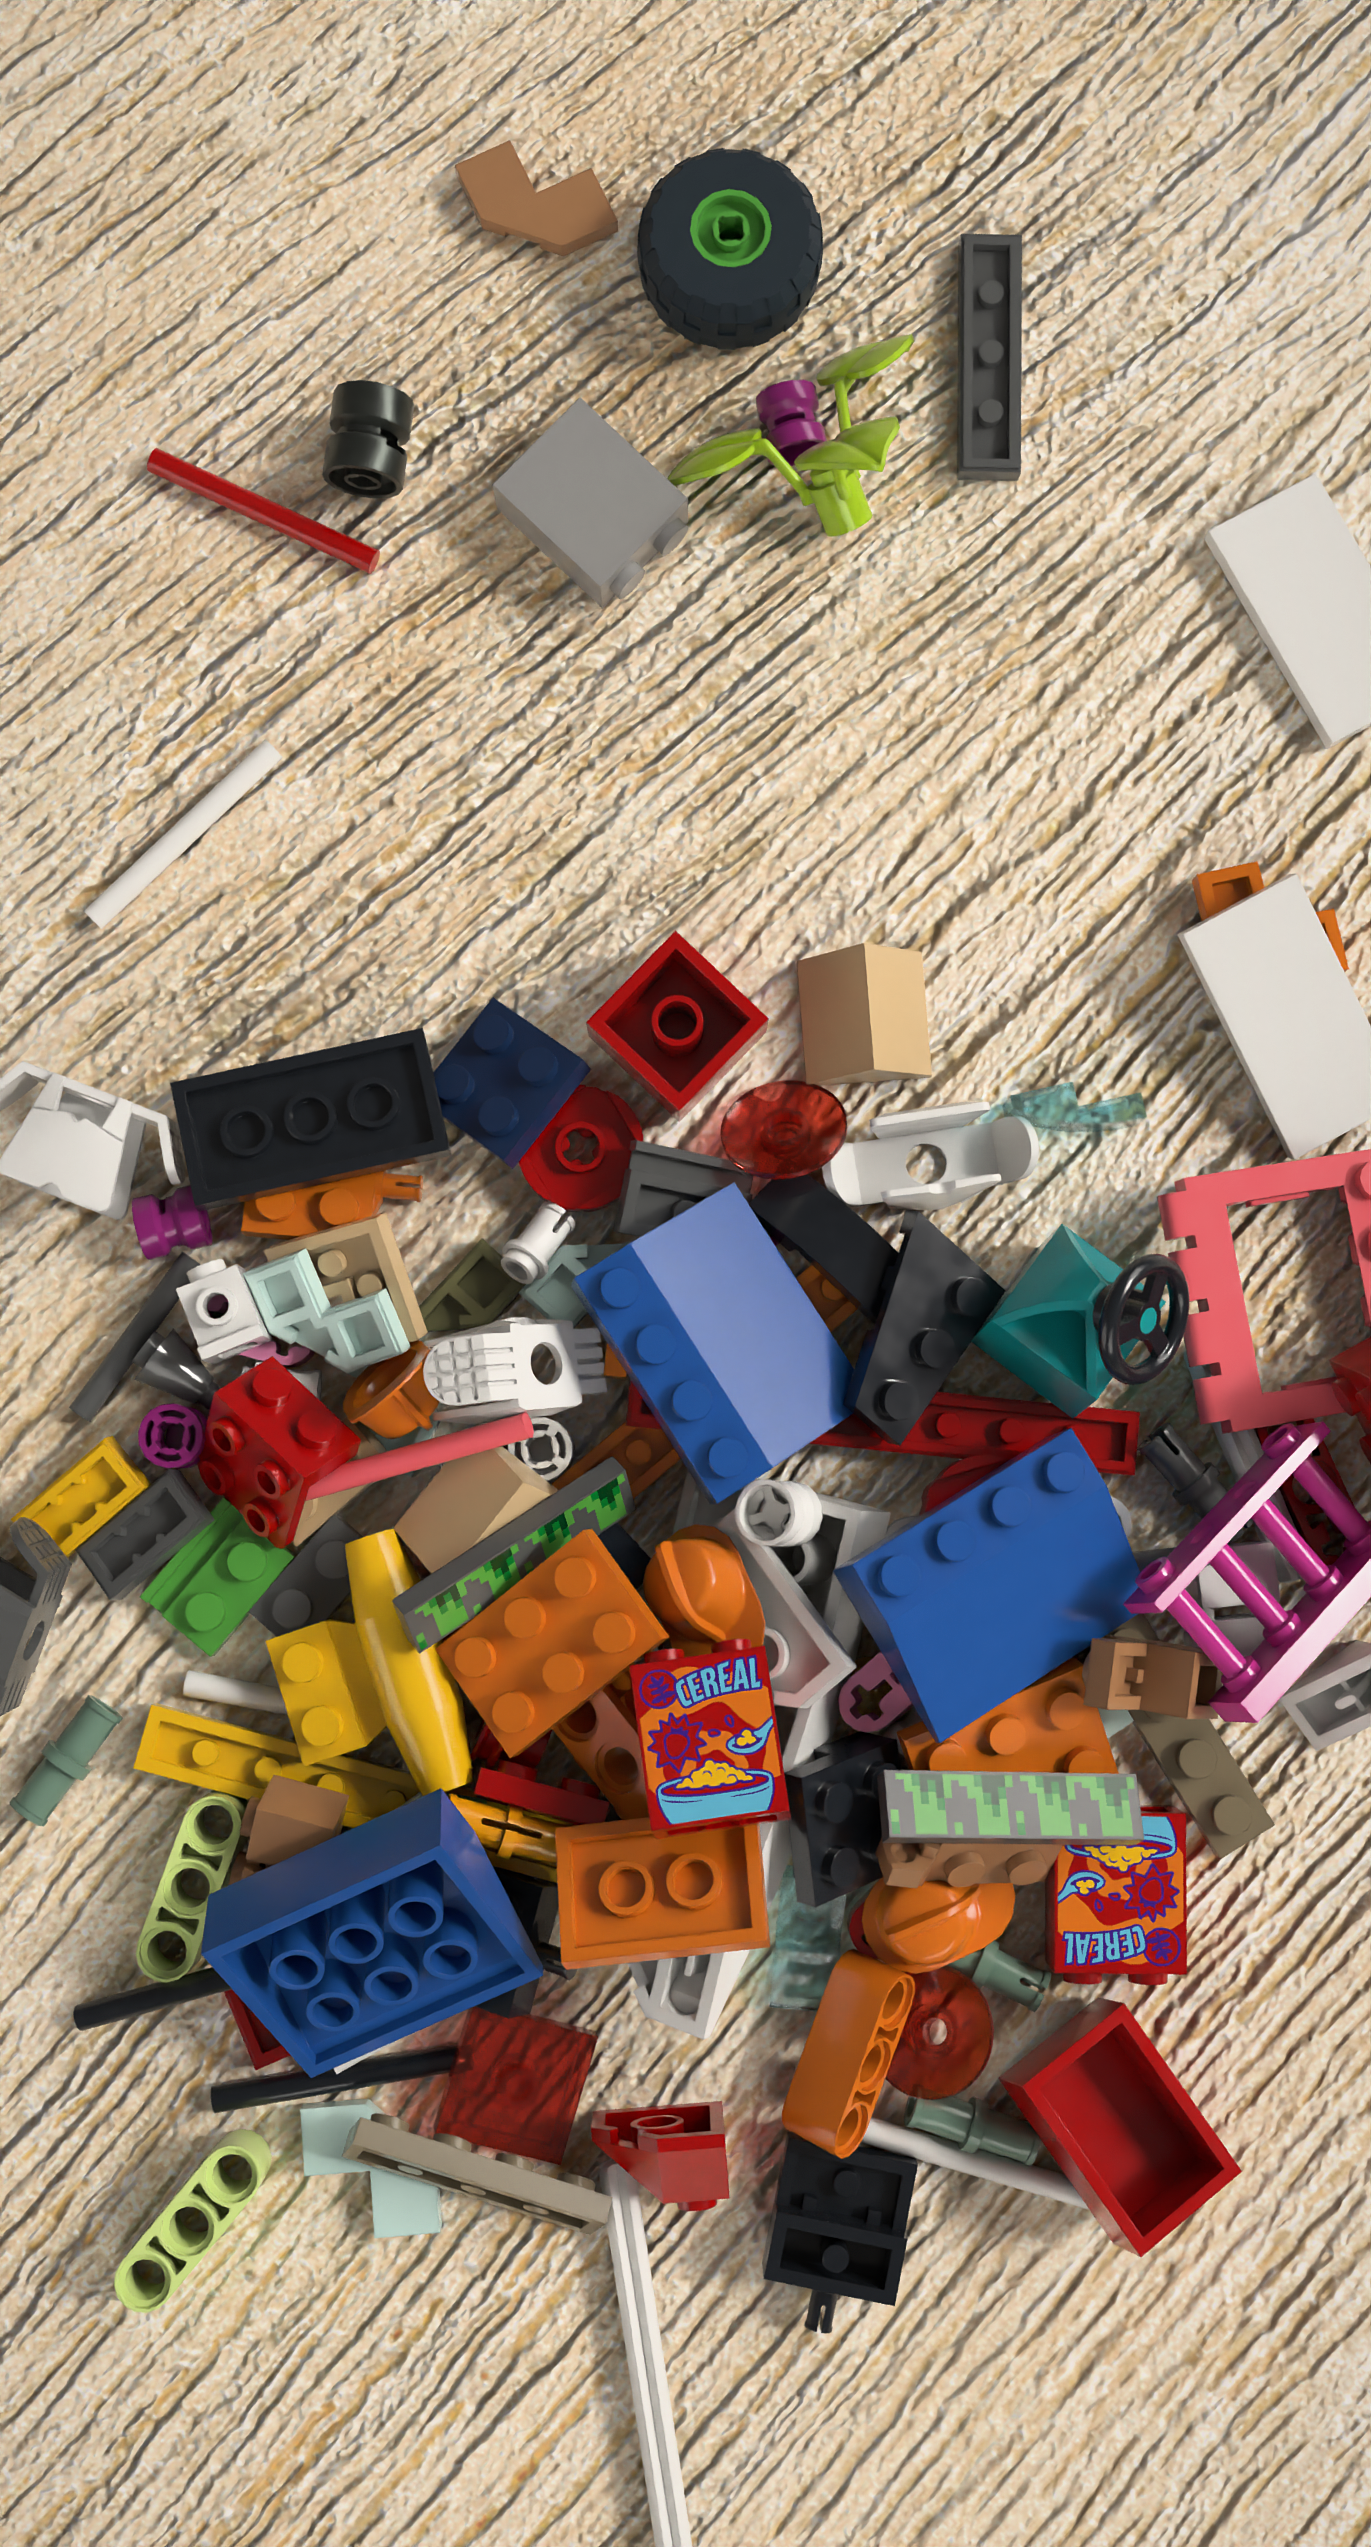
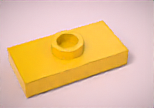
(87, 1495)

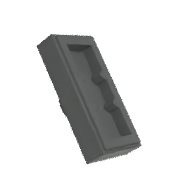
(144, 1534)

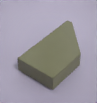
(471, 1293)

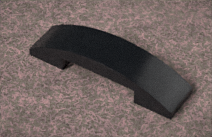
(828, 1236)

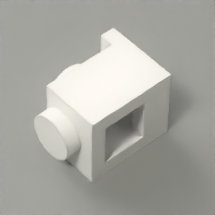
(236, 1330)

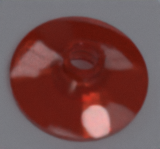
(783, 1129)
(944, 2069)

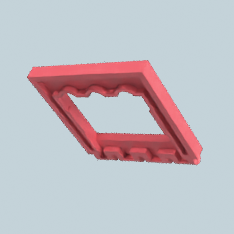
(1221, 1328)

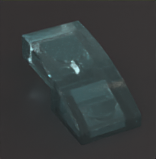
(1058, 1110)
(803, 1948)

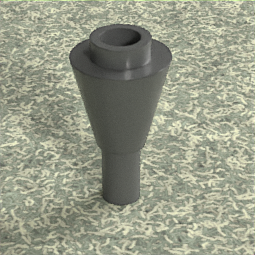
(175, 1369)

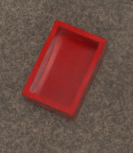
(1120, 2125)

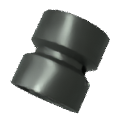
(369, 429)

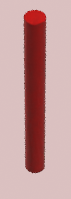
(263, 510)

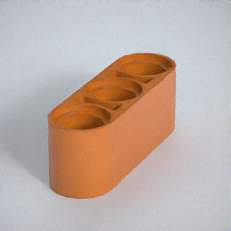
(848, 2053)

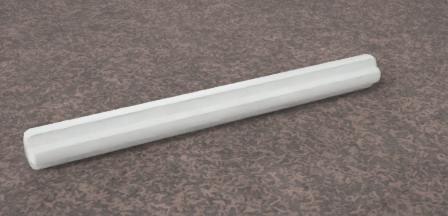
(645, 2358)

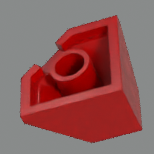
(669, 2150)

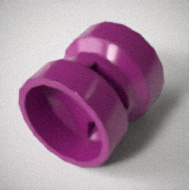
(790, 417)
(170, 1223)
(183, 1437)

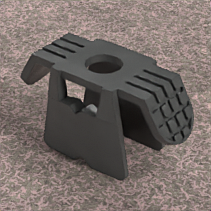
(21, 1617)

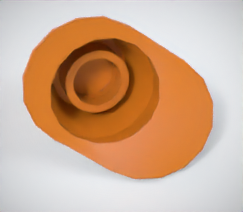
(393, 1395)
(702, 1591)
(934, 1922)

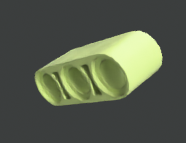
(171, 1906)
(173, 2244)

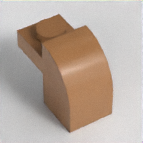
(1150, 1677)

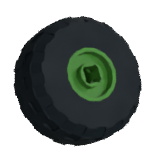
(730, 248)

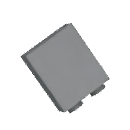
(592, 504)

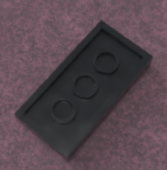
(310, 1119)

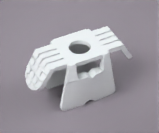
(83, 1143)
(973, 1157)
(496, 1366)

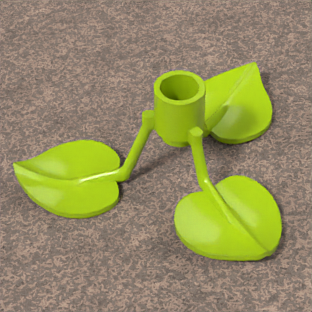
(834, 462)

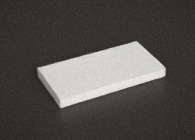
(1307, 599)
(1287, 1013)

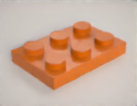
(551, 1642)
(1030, 1732)
(657, 1898)

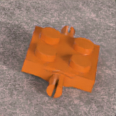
(326, 1205)

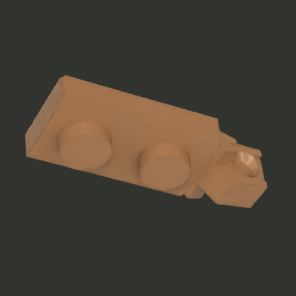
(965, 1863)

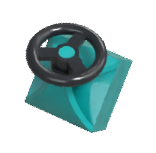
(1079, 1318)

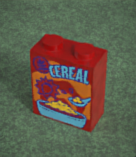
(709, 1739)
(1121, 1905)

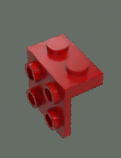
(269, 1446)

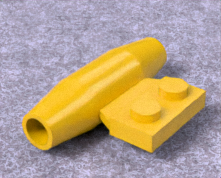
(364, 1676)

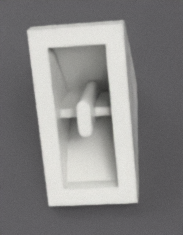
(1333, 1697)

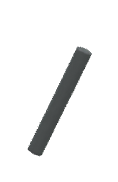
(133, 1339)

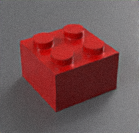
(677, 1026)

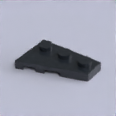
(924, 1326)

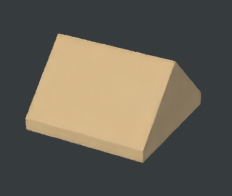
(863, 1015)
(468, 1504)

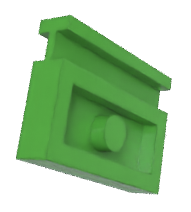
(216, 1579)

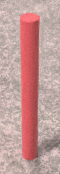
(424, 1454)

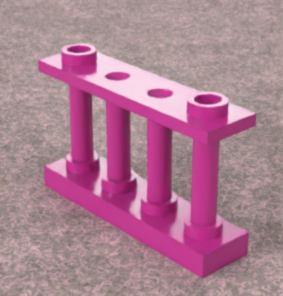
(1291, 1636)

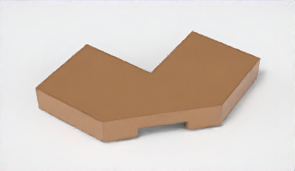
(556, 218)

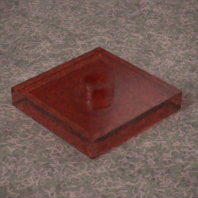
(516, 2083)

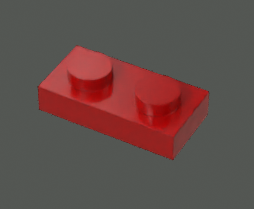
(516, 1785)

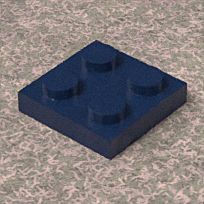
(506, 1082)

